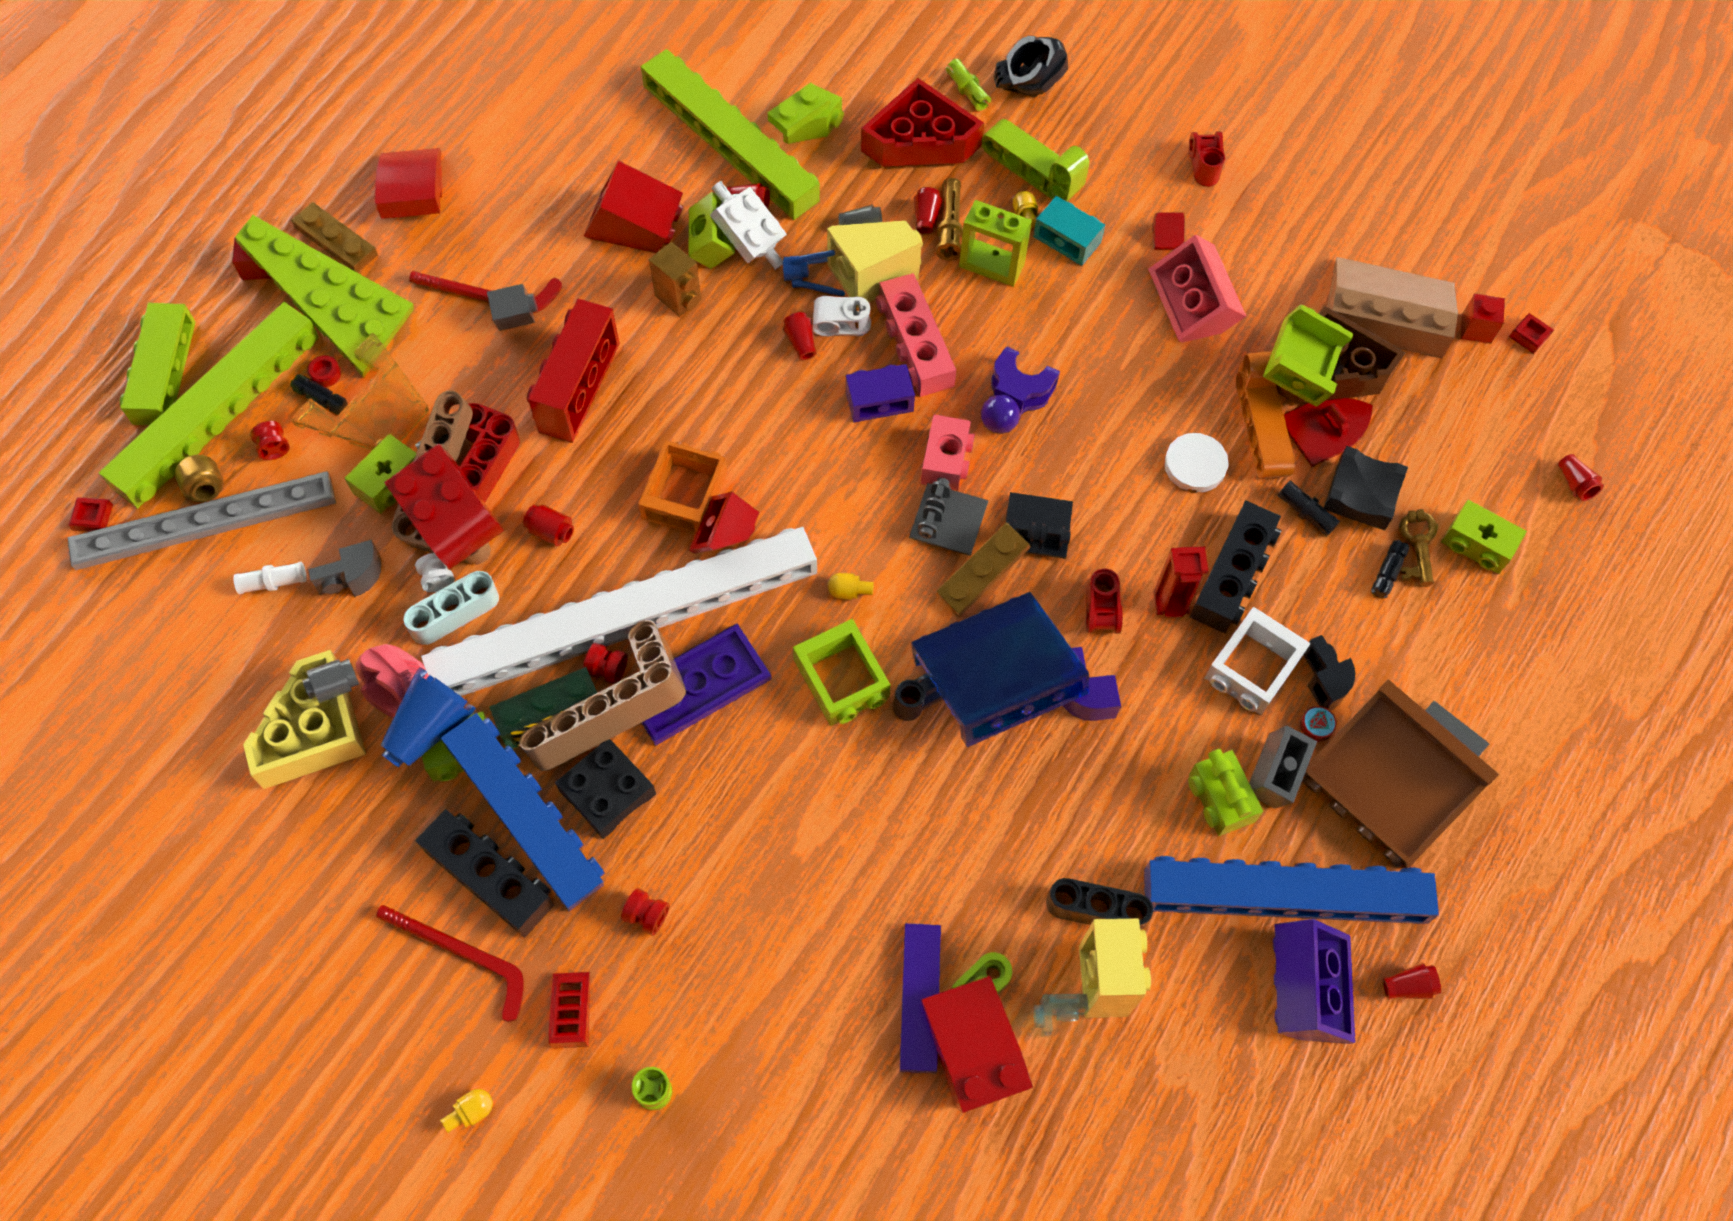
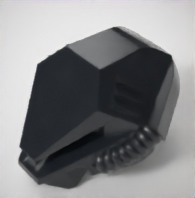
(1043, 66)

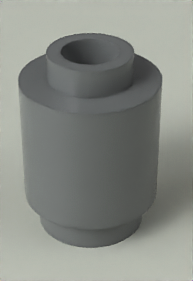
(330, 680)

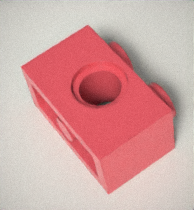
(952, 436)

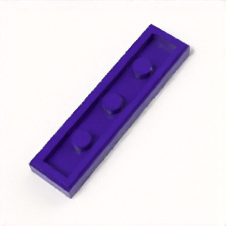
(920, 981)

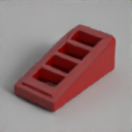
(569, 1039)

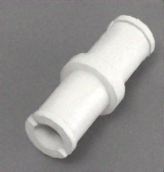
(270, 578)

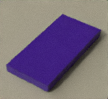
(713, 677)

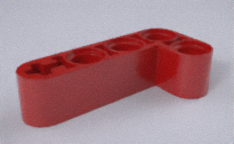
(489, 444)

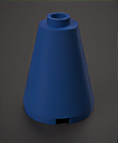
(423, 718)

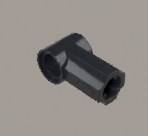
(921, 690)

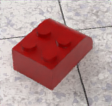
(444, 506)

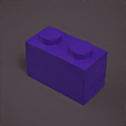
(880, 392)

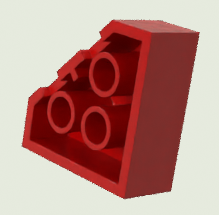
(921, 130)

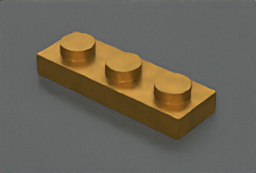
(334, 237)
(983, 569)

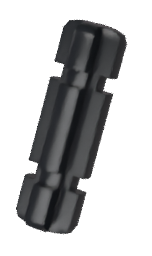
(318, 393)
(1390, 569)

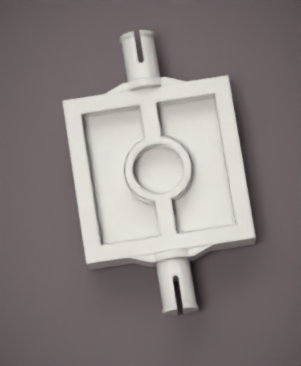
(748, 224)

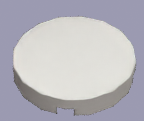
(1196, 462)

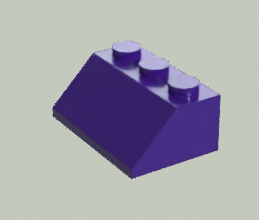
(1314, 982)

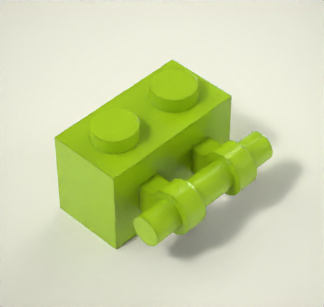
(1224, 792)

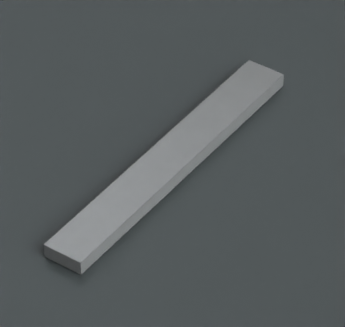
(200, 520)

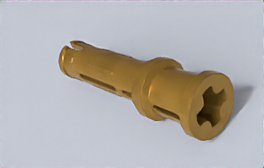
(950, 229)

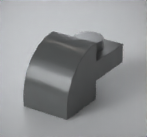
(357, 569)

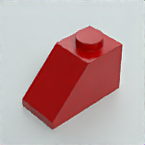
(724, 523)

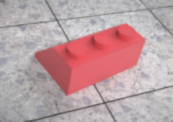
(1196, 290)

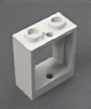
(1274, 637)

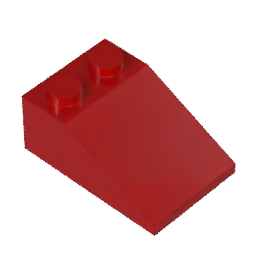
(976, 1044)

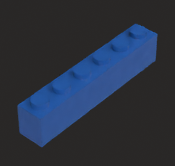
(523, 811)

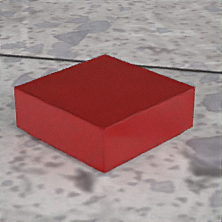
(1531, 333)
(90, 514)

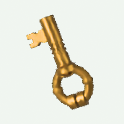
(1423, 569)

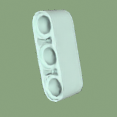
(458, 593)

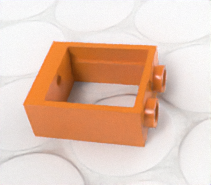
(674, 514)

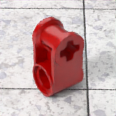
(1207, 157)
(1104, 608)

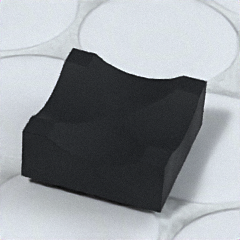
(1365, 488)
(605, 787)

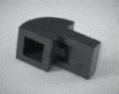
(1331, 678)

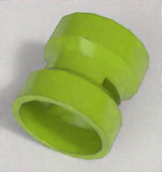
(647, 1083)

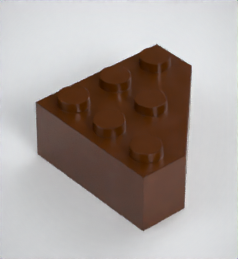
(1363, 363)

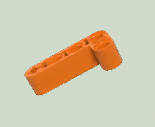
(1263, 418)

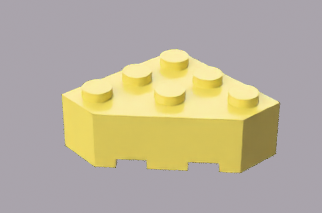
(302, 733)

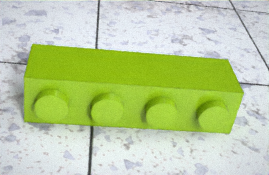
(157, 362)

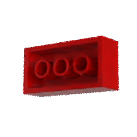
(573, 370)

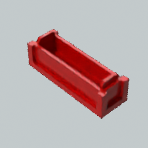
(1180, 580)

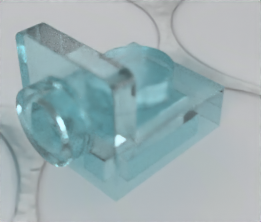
(1064, 1006)

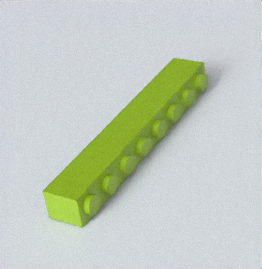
(730, 133)
(209, 405)

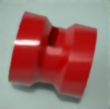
(605, 663)
(646, 912)

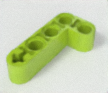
(1035, 162)

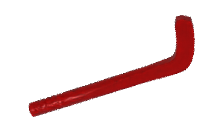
(543, 299)
(510, 972)

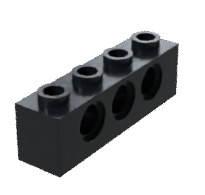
(1251, 524)
(520, 913)

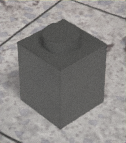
(512, 307)

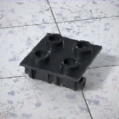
(1041, 523)

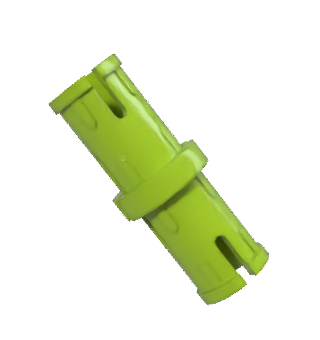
(968, 84)

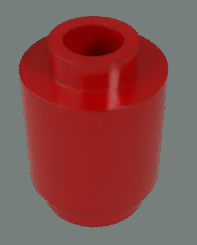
(548, 524)

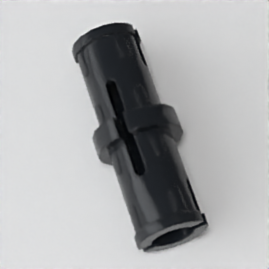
(1308, 508)

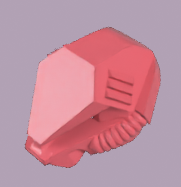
(386, 676)

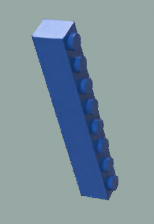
(1291, 891)

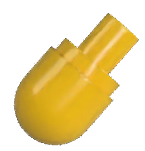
(1026, 206)
(848, 586)
(469, 1110)

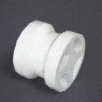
(434, 573)

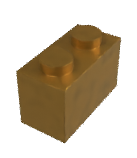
(675, 279)

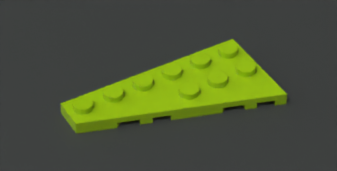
(327, 292)

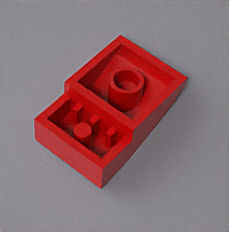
(408, 183)

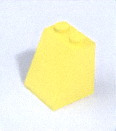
(872, 255)

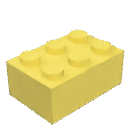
(1113, 967)

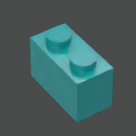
(1069, 230)

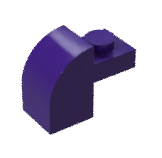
(1102, 700)

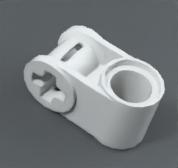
(839, 314)

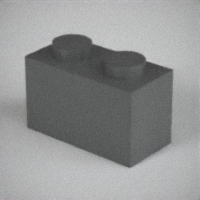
(1281, 766)

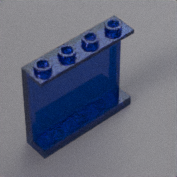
(1001, 667)

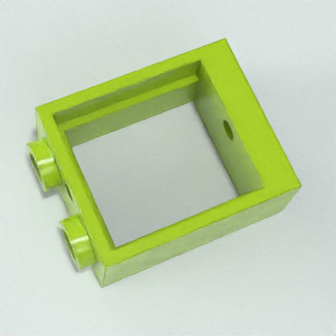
(989, 259)
(828, 644)

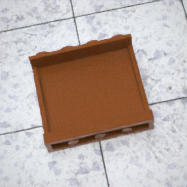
(1398, 775)

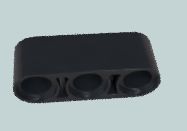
(1082, 894)

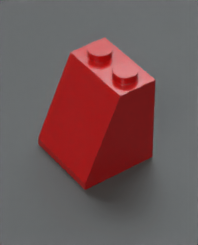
(635, 210)

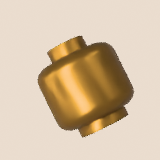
(199, 478)

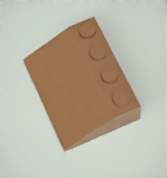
(1396, 305)

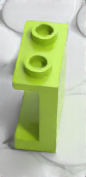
(1307, 355)

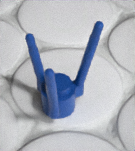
(797, 268)

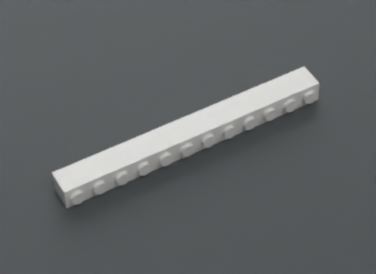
(610, 615)

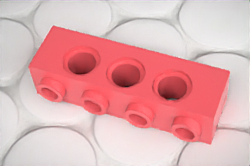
(906, 295)

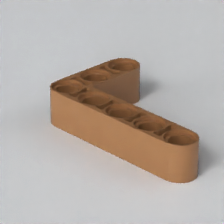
(439, 424)
(612, 709)

